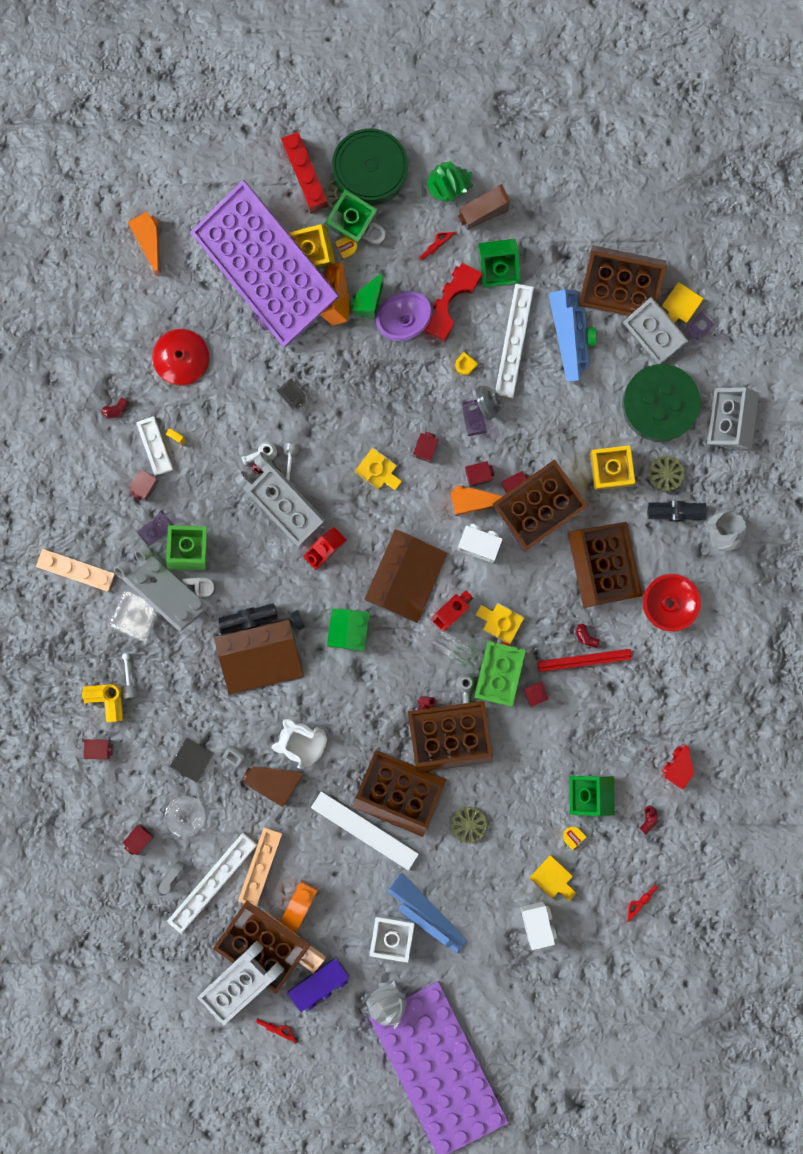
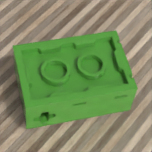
(499, 673)

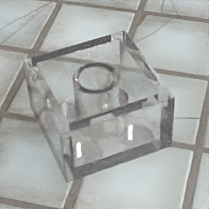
(134, 616)

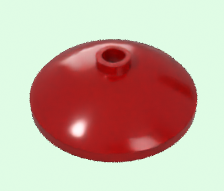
(186, 368)
(685, 602)

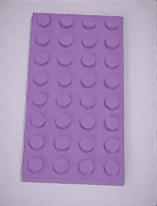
(264, 264)
(440, 1072)

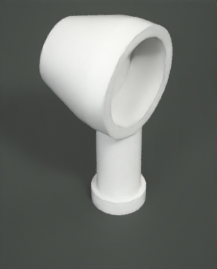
(272, 454)

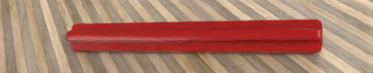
(584, 660)

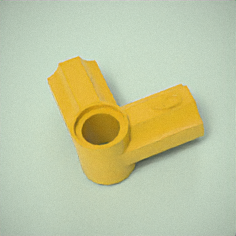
(100, 693)

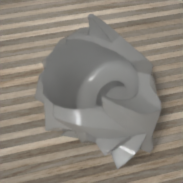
(726, 530)
(387, 1004)

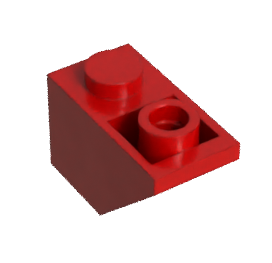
(324, 548)
(680, 768)

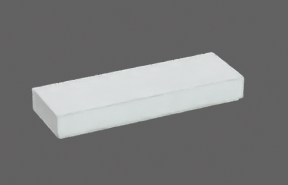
(154, 446)

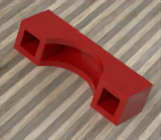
(304, 172)
(464, 281)

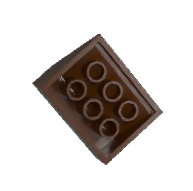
(620, 280)
(539, 505)
(605, 564)
(405, 576)
(258, 656)
(450, 736)
(398, 793)
(278, 942)

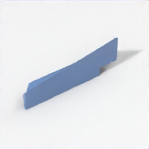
(571, 332)
(425, 914)

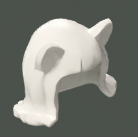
(301, 743)

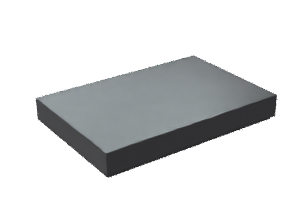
(655, 331)

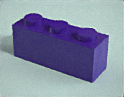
(318, 985)

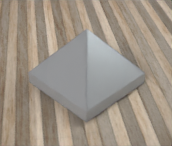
(234, 755)

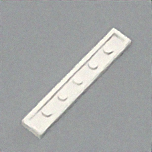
(514, 340)
(364, 830)
(212, 883)

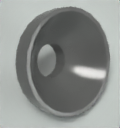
(488, 401)

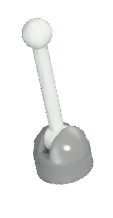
(290, 450)
(129, 691)

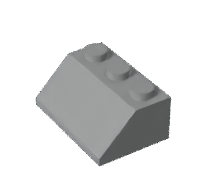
(733, 418)

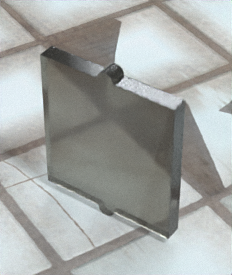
(191, 760)

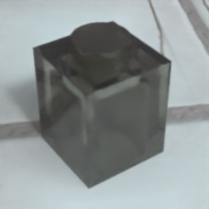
(292, 394)

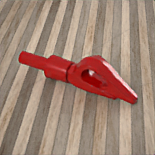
(435, 246)
(639, 904)
(277, 1030)

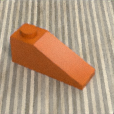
(148, 237)
(339, 310)
(471, 500)
(298, 906)

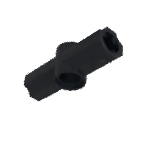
(677, 511)
(248, 618)

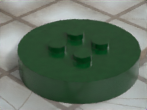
(370, 165)
(661, 402)

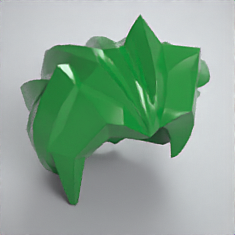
(448, 182)

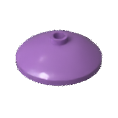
(403, 316)

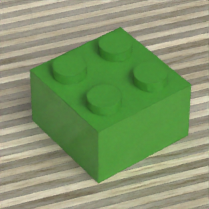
(186, 547)

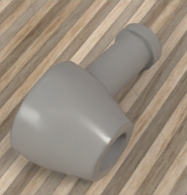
(465, 690)

